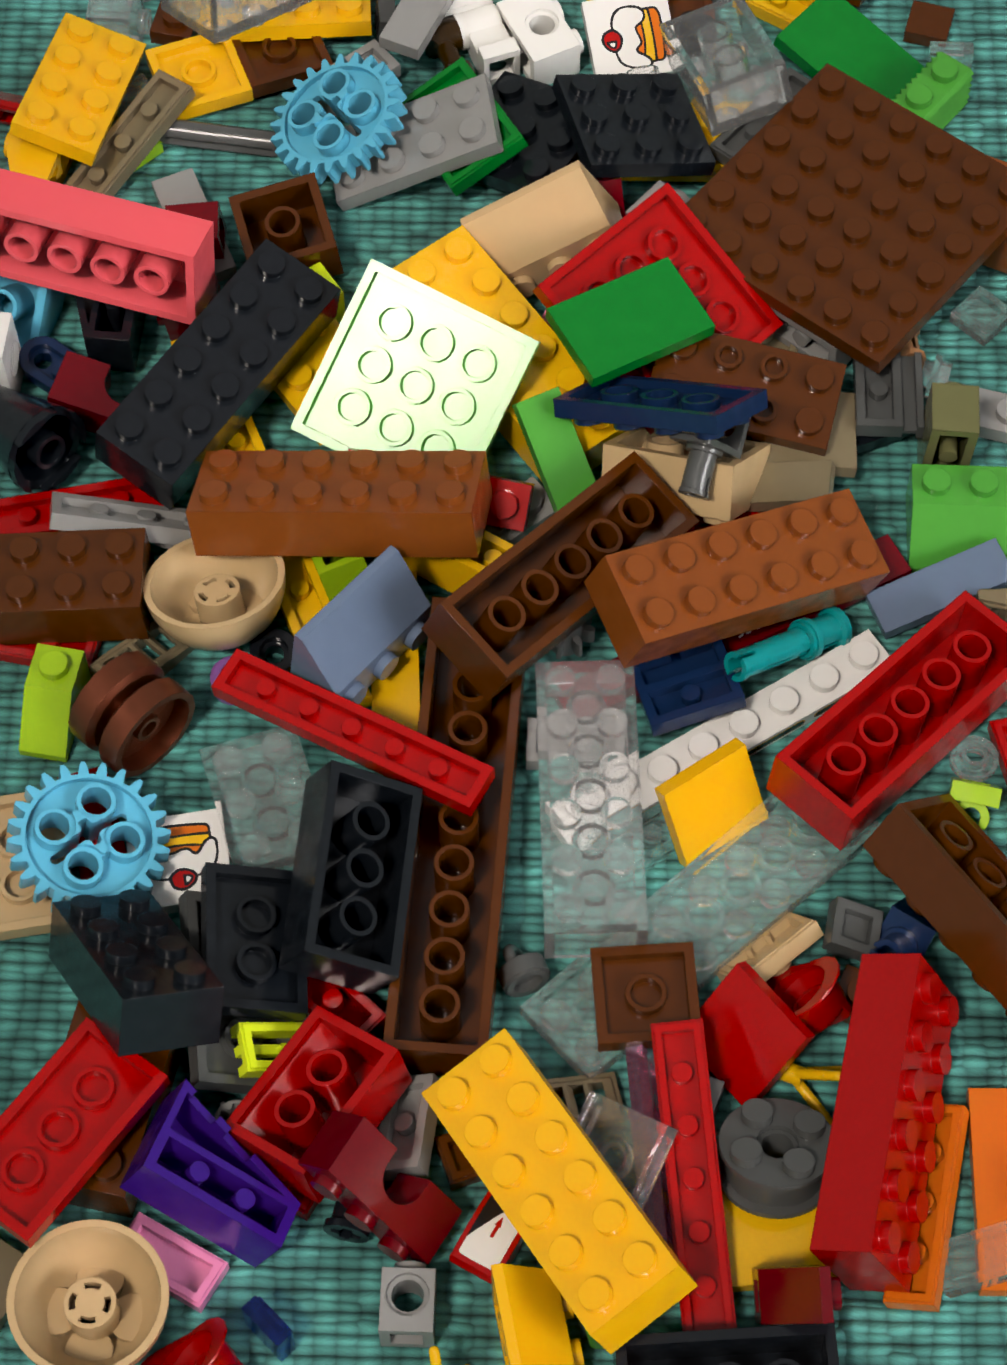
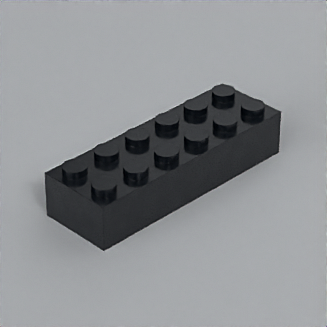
(217, 373)

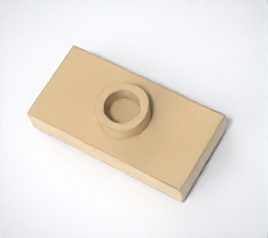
(777, 947)

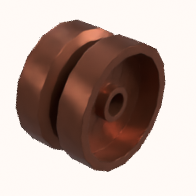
(131, 713)

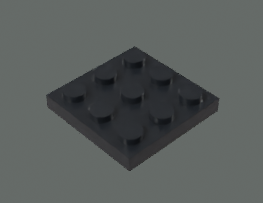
(540, 121)
(633, 125)

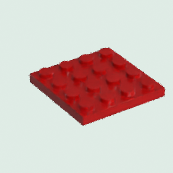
(658, 230)

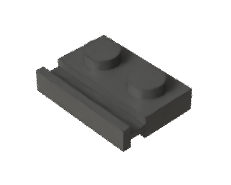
(890, 400)

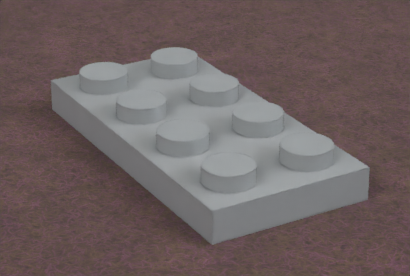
(437, 137)

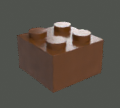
(291, 218)

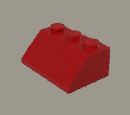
(317, 1071)

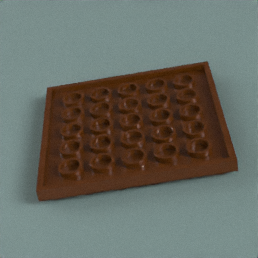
(855, 215)

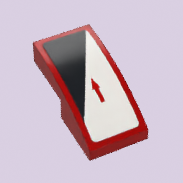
(486, 1240)

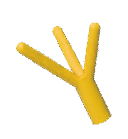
(798, 1074)

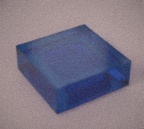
(269, 1327)

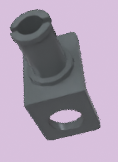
(703, 458)

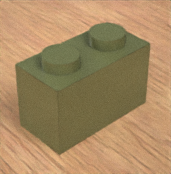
(950, 425)

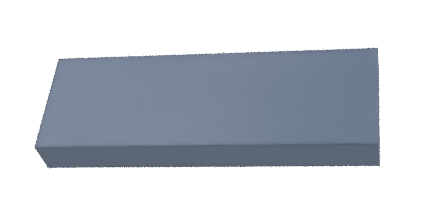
(929, 590)

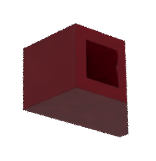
(795, 1295)

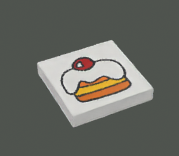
(625, 34)
(192, 843)

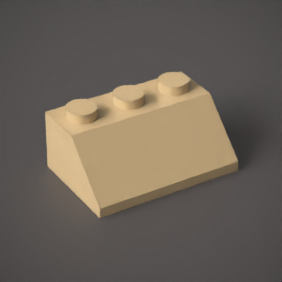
(543, 224)
(732, 479)

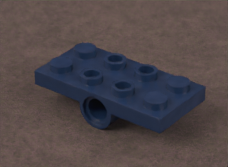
(686, 688)

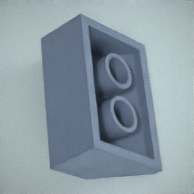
(363, 629)

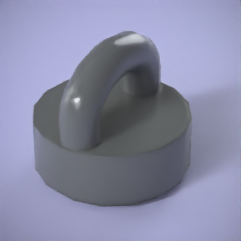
(522, 972)

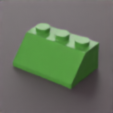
(953, 510)

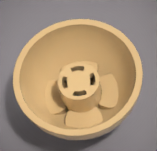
(213, 599)
(72, 1278)

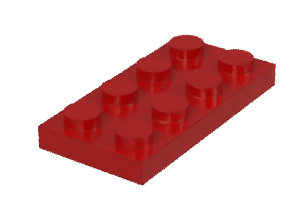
(68, 1127)

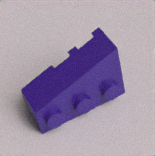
(208, 1181)

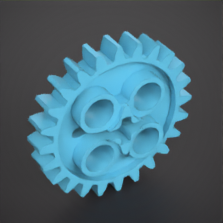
(360, 94)
(61, 807)

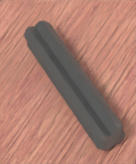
(220, 138)

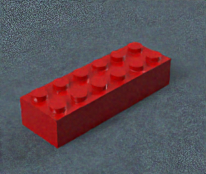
(895, 722)
(885, 1124)

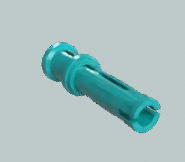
(802, 640)

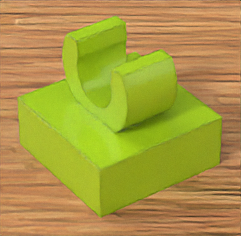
(976, 796)

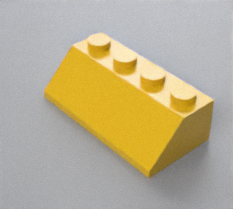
(532, 1318)

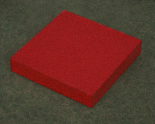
(750, 1034)

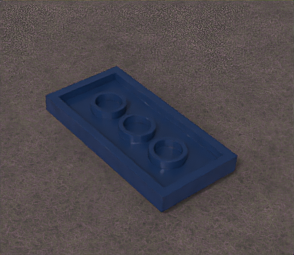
(662, 405)

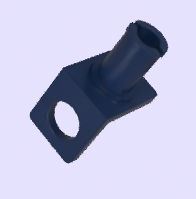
(904, 931)

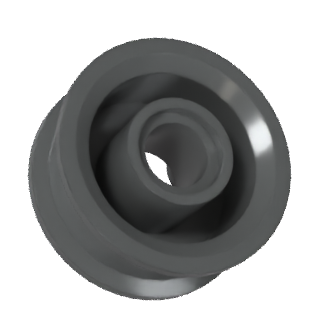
(773, 1157)

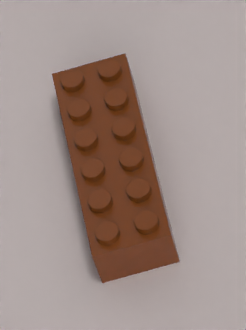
(340, 503)
(735, 577)

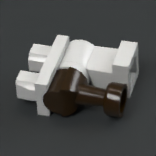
(480, 31)

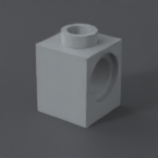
(414, 1327)

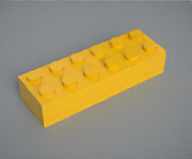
(468, 274)
(559, 1192)

